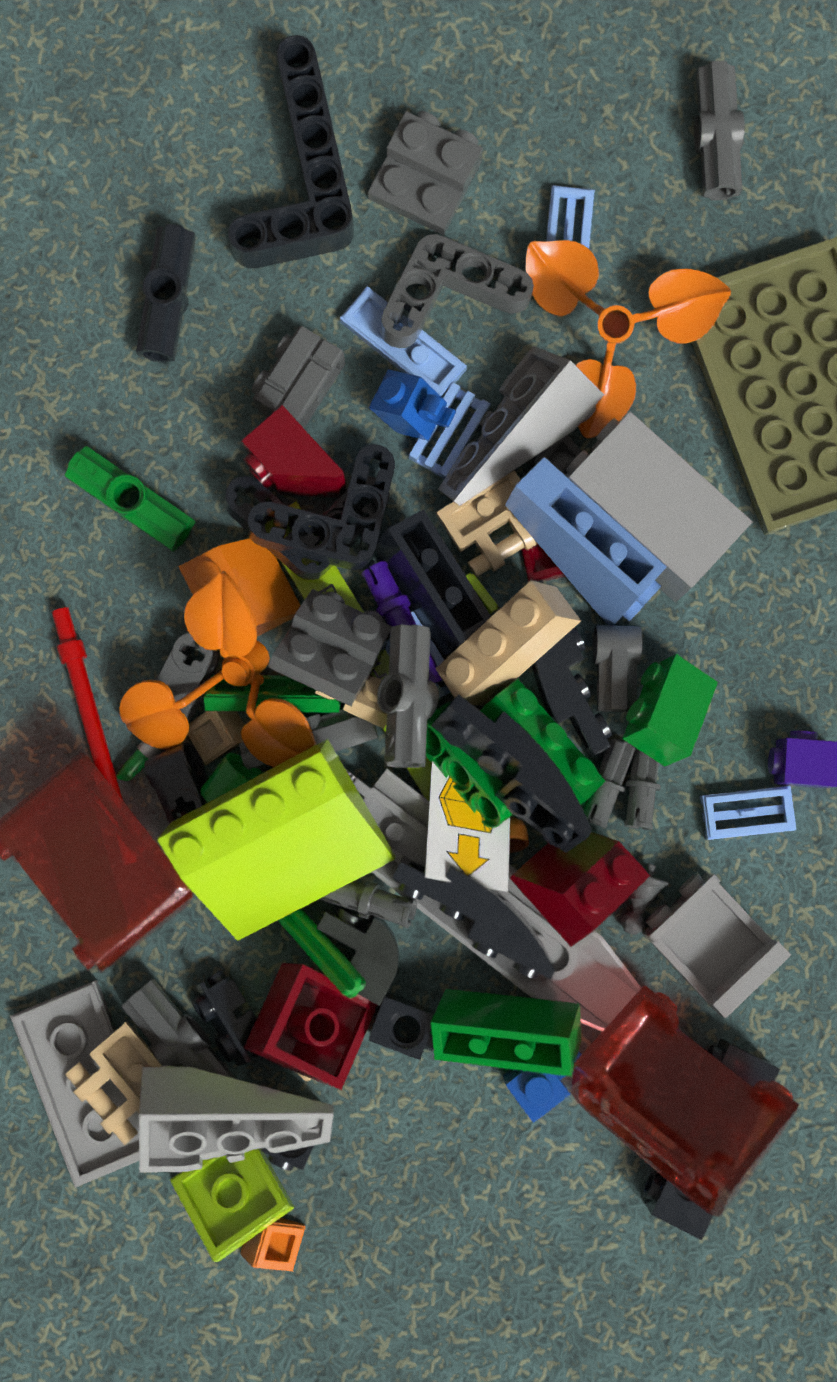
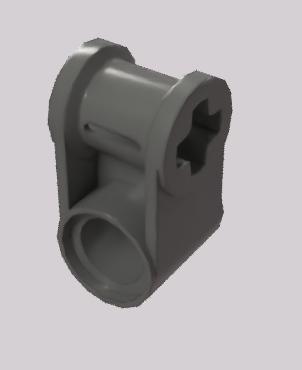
(185, 677)

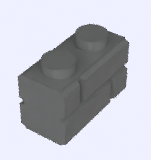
(299, 376)

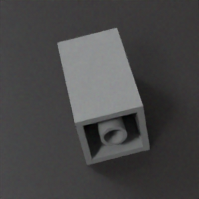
(658, 501)

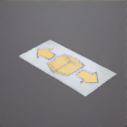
(462, 840)

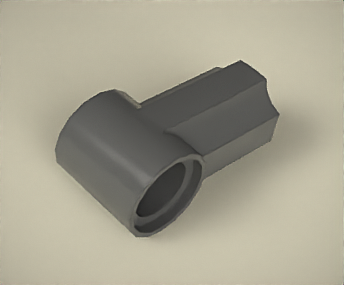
(617, 654)

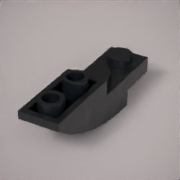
(566, 694)
(530, 779)
(494, 923)

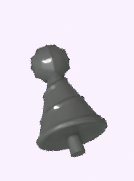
(640, 899)

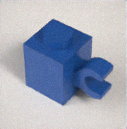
(410, 405)
(536, 1091)

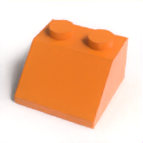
(256, 576)

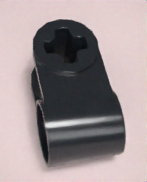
(177, 779)

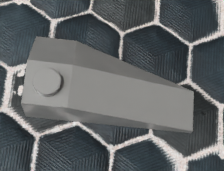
(540, 406)
(205, 1115)

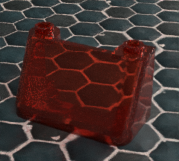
(93, 863)
(679, 1103)

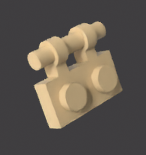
(481, 516)
(122, 1061)

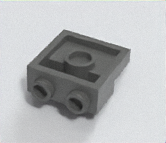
(426, 171)
(331, 646)

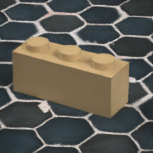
(508, 643)

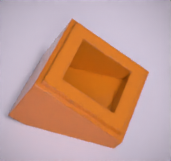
(275, 1246)

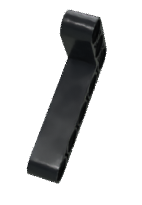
(316, 165)

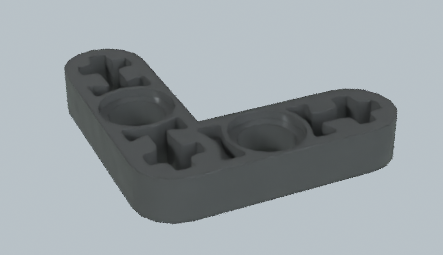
(437, 274)

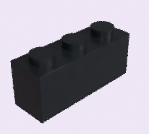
(432, 581)

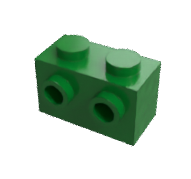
(669, 710)

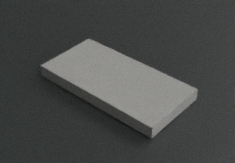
(53, 1041)

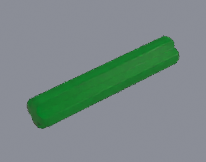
(323, 953)

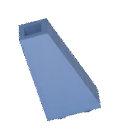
(586, 543)

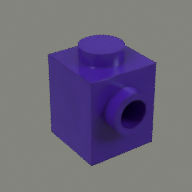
(804, 761)

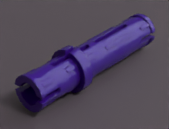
(393, 605)

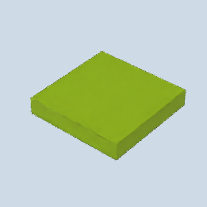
(232, 1200)

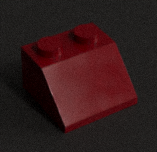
(291, 460)
(580, 886)
(310, 1025)

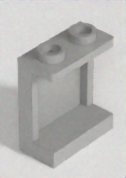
(714, 943)

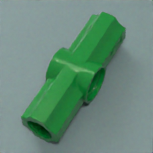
(110, 483)

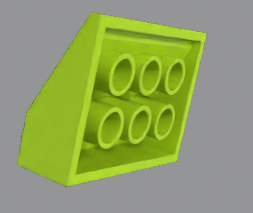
(277, 842)

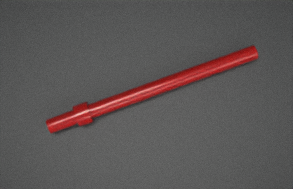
(72, 653)

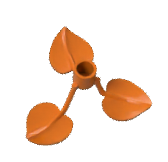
(683, 301)
(221, 620)

